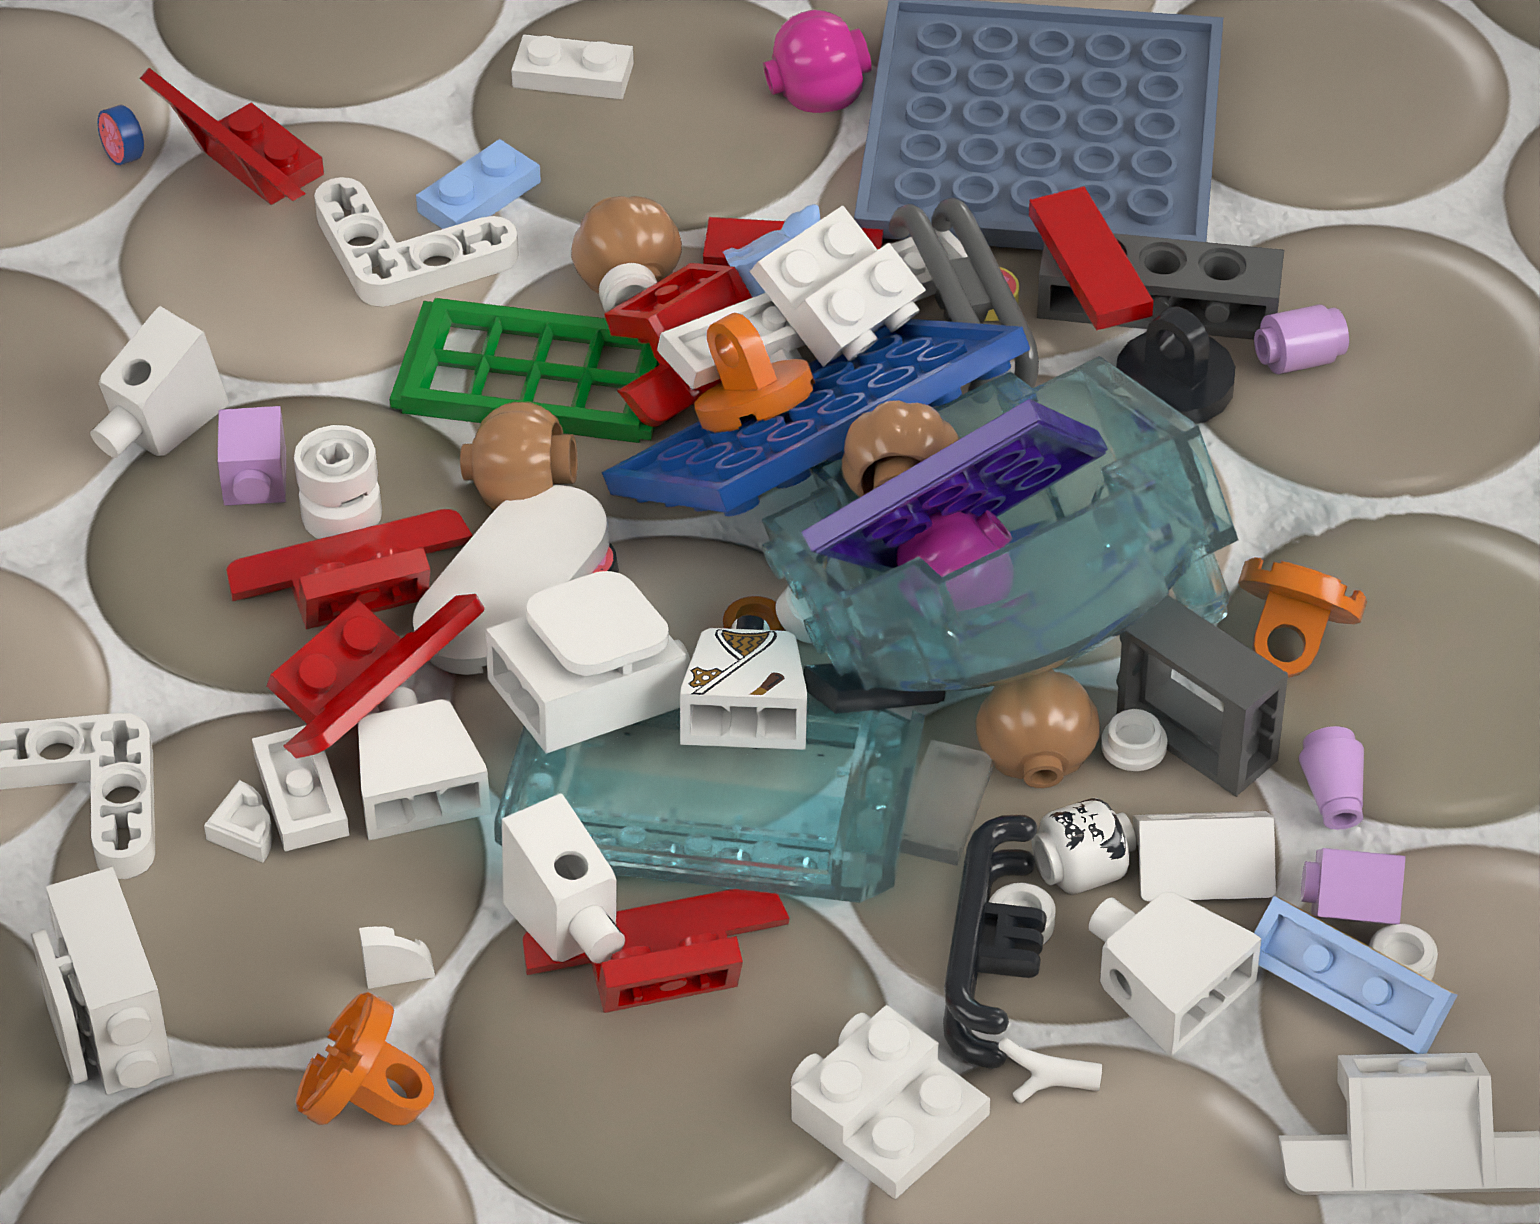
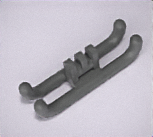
(968, 284)

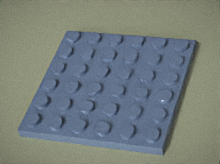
(1039, 103)

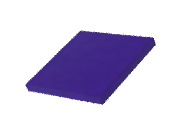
(978, 473)

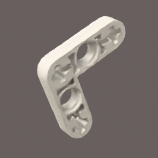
(402, 262)
(93, 760)

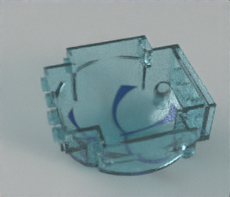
(1079, 559)

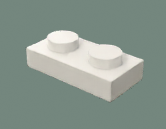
(572, 66)
(299, 792)

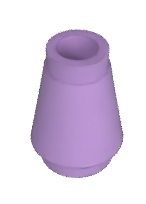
(1335, 775)

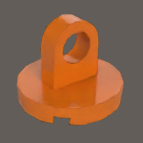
(748, 378)
(1298, 601)
(360, 1069)

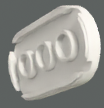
(509, 559)

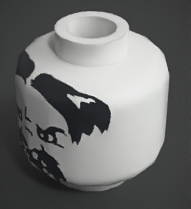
(1083, 846)

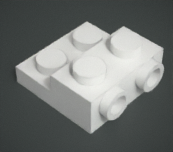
(838, 287)
(885, 1100)

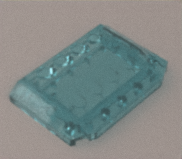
(738, 810)

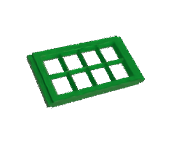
(426, 352)

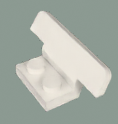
(1413, 1130)

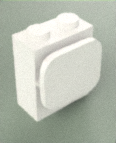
(586, 660)
(101, 985)

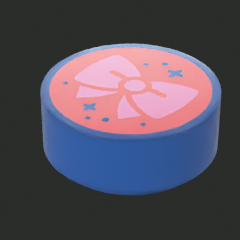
(120, 134)

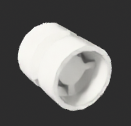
(337, 481)

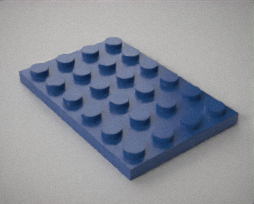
(732, 468)

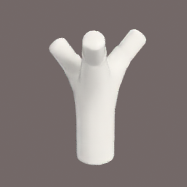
(1051, 1071)

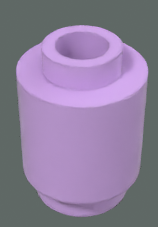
(1301, 338)

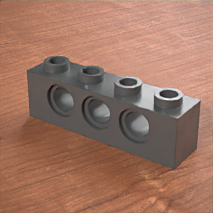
(1217, 282)

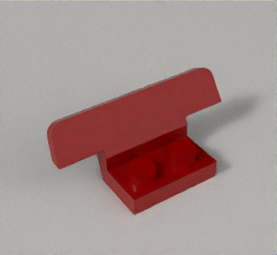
(246, 144)
(667, 304)
(375, 564)
(357, 666)
(673, 947)

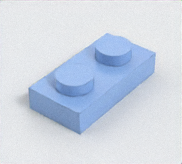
(479, 186)

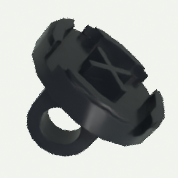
(1181, 365)

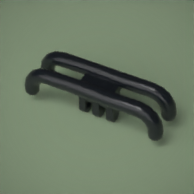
(989, 938)

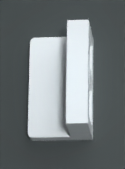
(1206, 855)

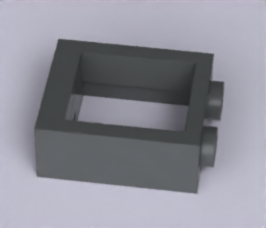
(1225, 745)

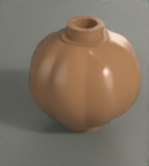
(625, 232)
(892, 441)
(518, 454)
(1038, 728)

